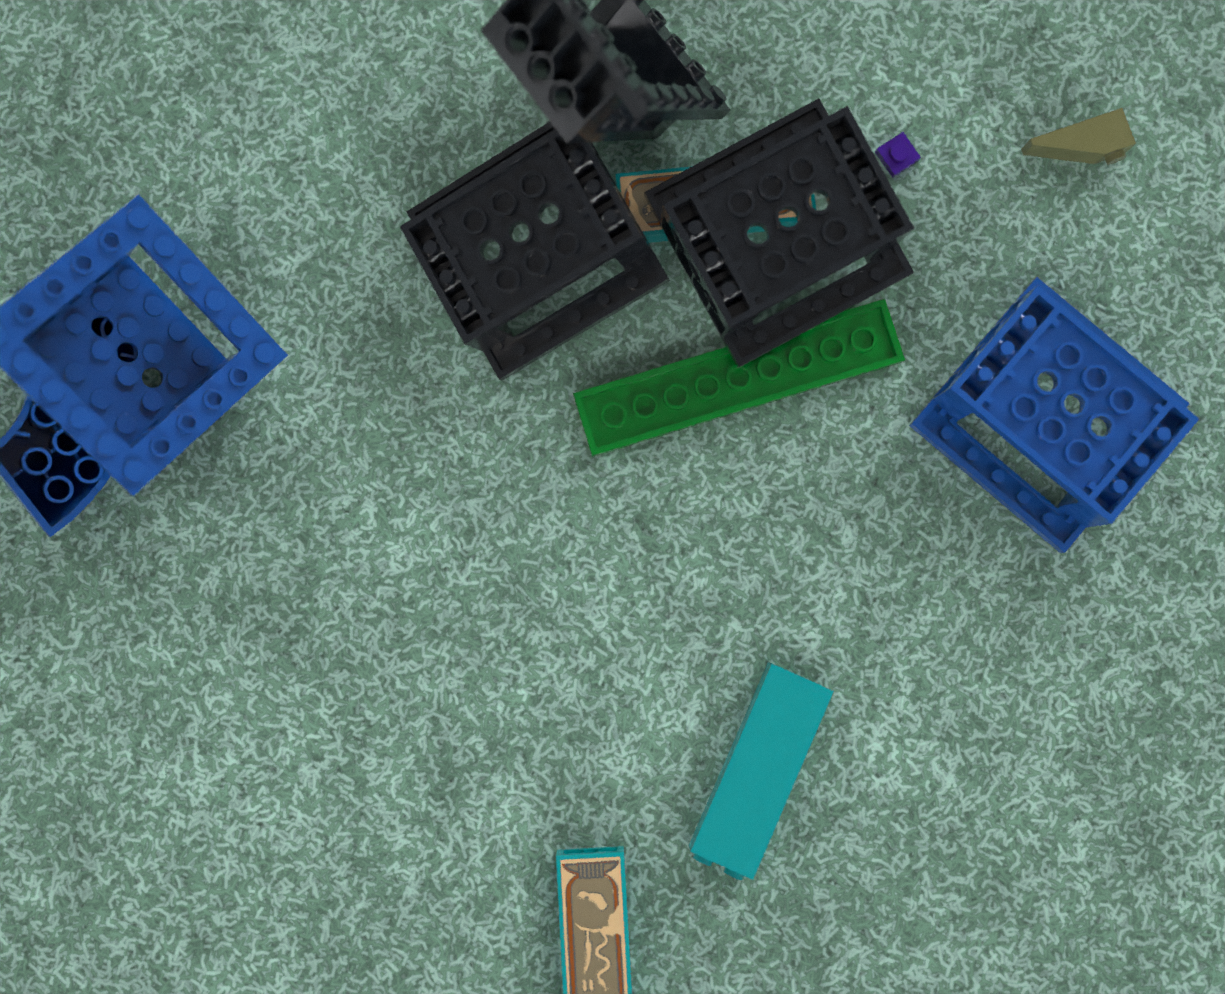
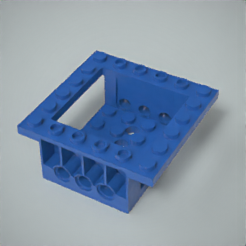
(84, 383)
(1001, 388)

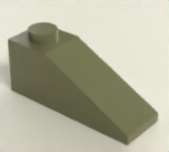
(1088, 141)

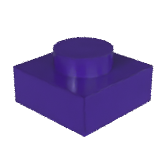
(897, 154)

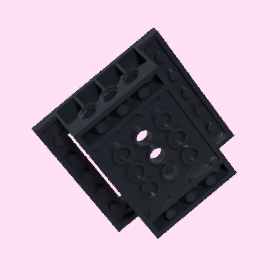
(602, 69)
(747, 186)
(513, 190)

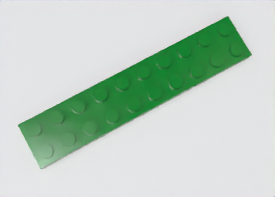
(714, 387)

